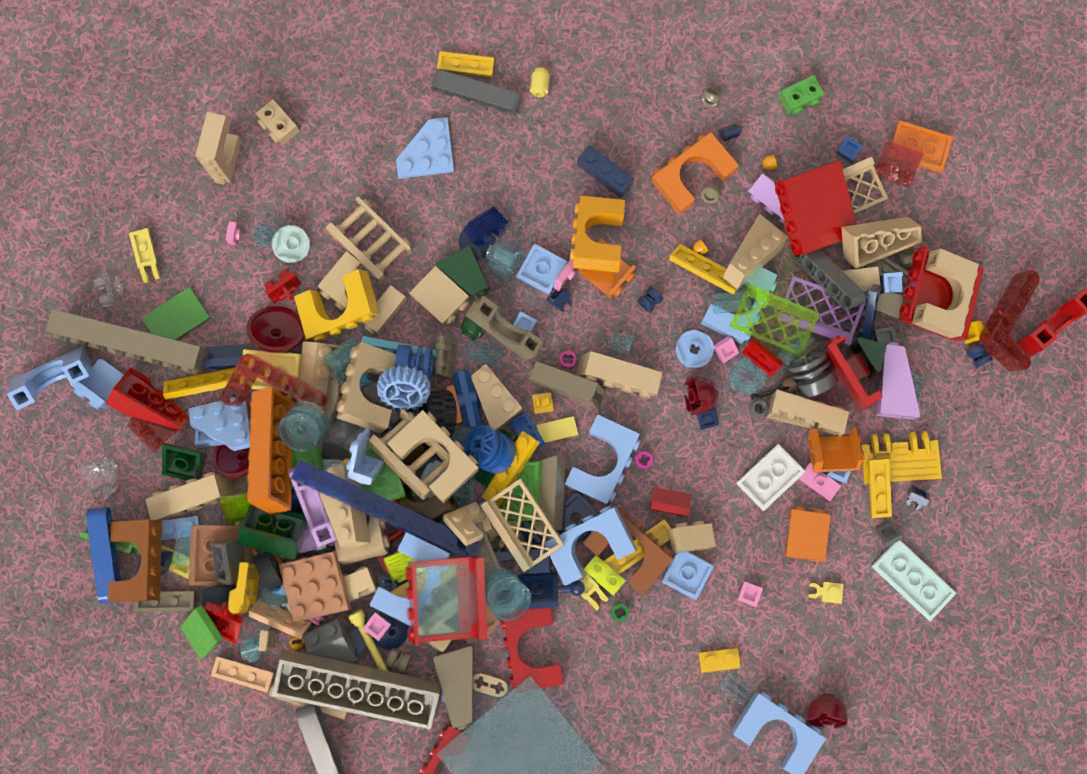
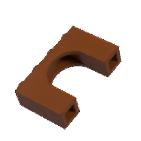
(655, 560)
(146, 583)

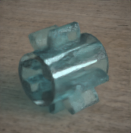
(264, 235)
(250, 650)

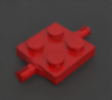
(227, 623)

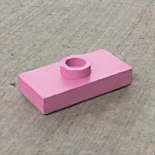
(567, 273)
(820, 483)

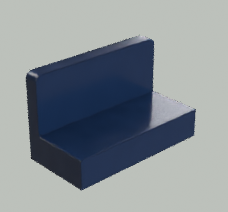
(224, 356)

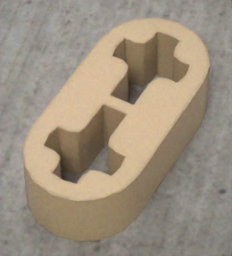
(487, 689)

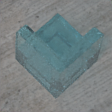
(620, 344)

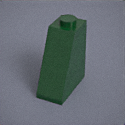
(466, 271)

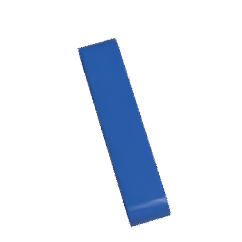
(102, 551)

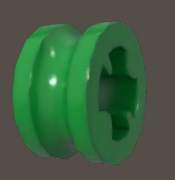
(622, 618)

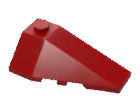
(139, 399)

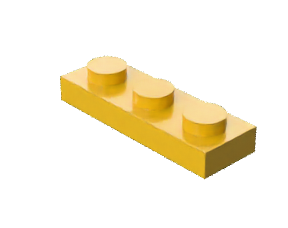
(466, 64)
(879, 488)

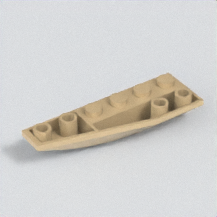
(318, 374)

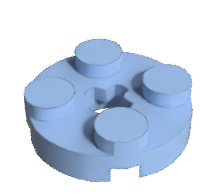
(699, 340)

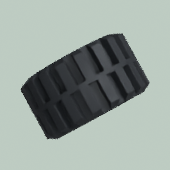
(443, 408)

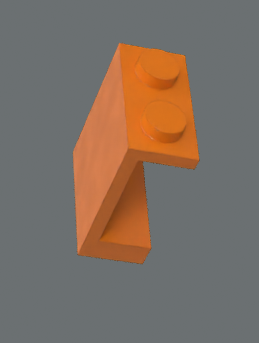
(610, 282)
(835, 452)
(807, 534)

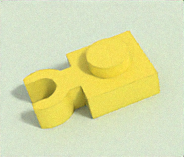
(829, 591)

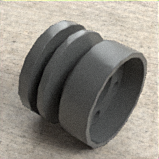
(813, 373)

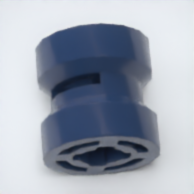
(650, 299)
(976, 352)

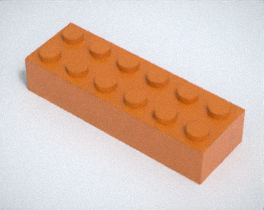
(269, 456)

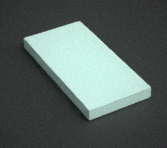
(914, 580)

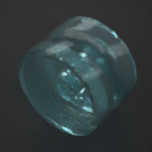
(303, 426)

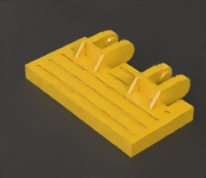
(905, 464)
(246, 590)

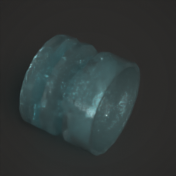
(506, 595)

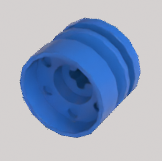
(405, 357)
(490, 449)

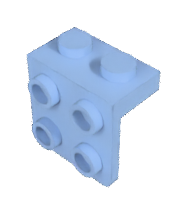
(98, 384)
(362, 467)

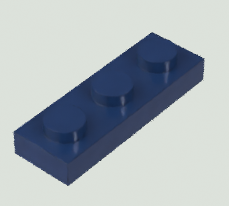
(869, 313)

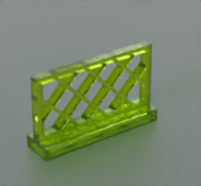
(779, 303)

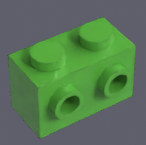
(801, 95)

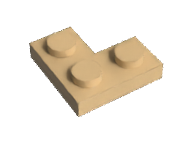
(463, 522)

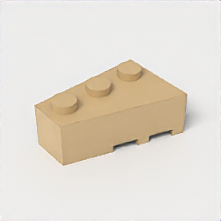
(495, 399)
(360, 583)

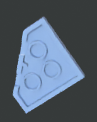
(427, 152)
(223, 423)

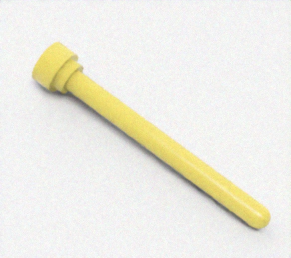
(358, 620)

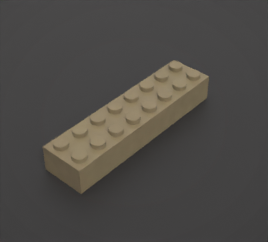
(127, 342)
(356, 689)

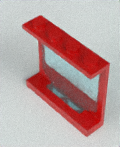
(446, 599)

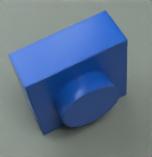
(849, 149)

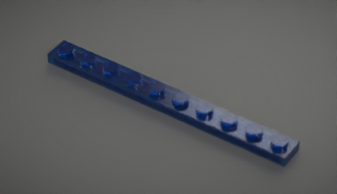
(382, 509)

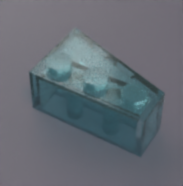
(504, 258)

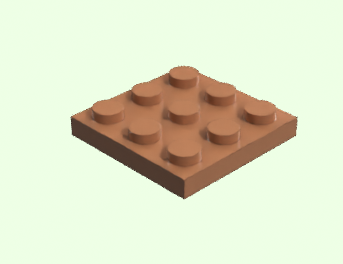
(201, 560)
(314, 586)

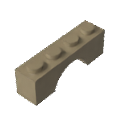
(519, 341)

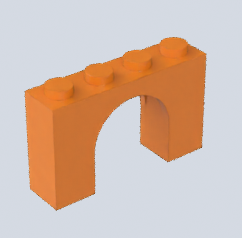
(706, 150)

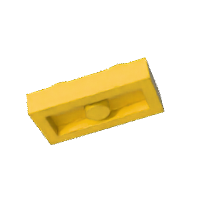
(719, 660)

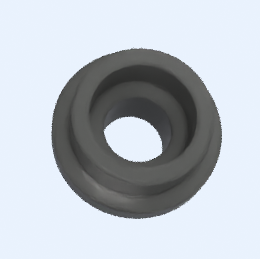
(764, 407)

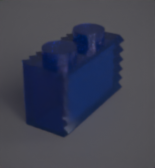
(486, 226)

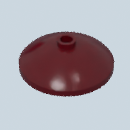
(275, 329)
(231, 463)

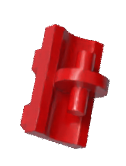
(282, 288)

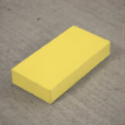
(558, 429)

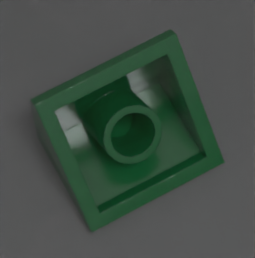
(871, 353)
(182, 462)

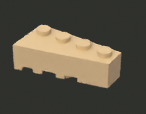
(878, 240)
(756, 250)
(619, 374)
(807, 413)
(189, 496)
(347, 522)

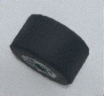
(216, 595)

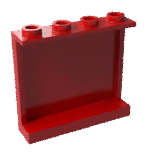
(815, 207)
(932, 289)
(847, 376)

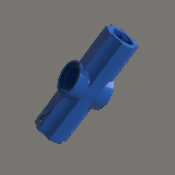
(467, 399)

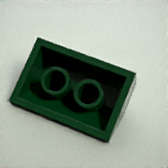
(273, 533)

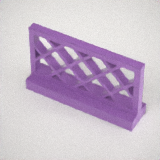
(821, 328)

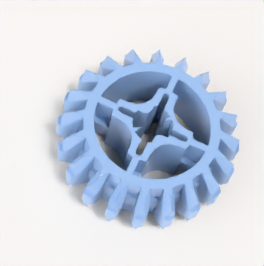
(403, 388)

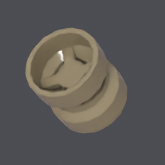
(402, 663)

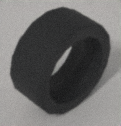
(268, 570)

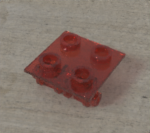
(898, 164)
(150, 433)

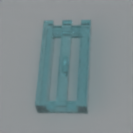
(725, 682)

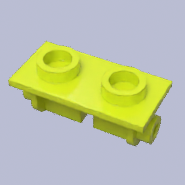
(604, 575)

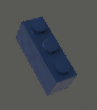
(605, 171)

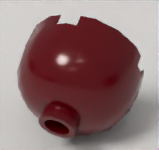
(700, 391)
(828, 710)

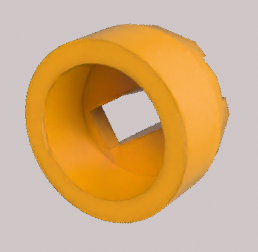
(769, 162)
(700, 248)
(296, 646)

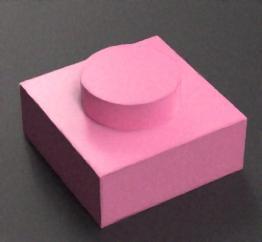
(233, 233)
(726, 349)
(749, 594)
(376, 626)

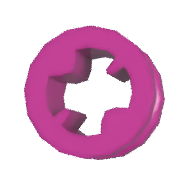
(567, 365)
(639, 456)

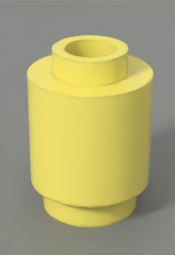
(540, 82)

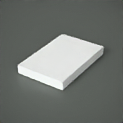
(770, 477)

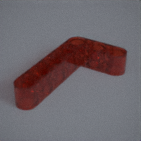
(996, 332)
(274, 379)

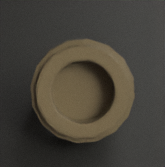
(711, 95)
(710, 194)
(906, 257)

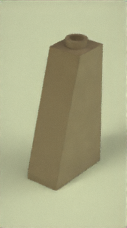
(567, 384)
(552, 492)
(456, 681)

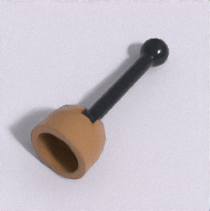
(788, 385)

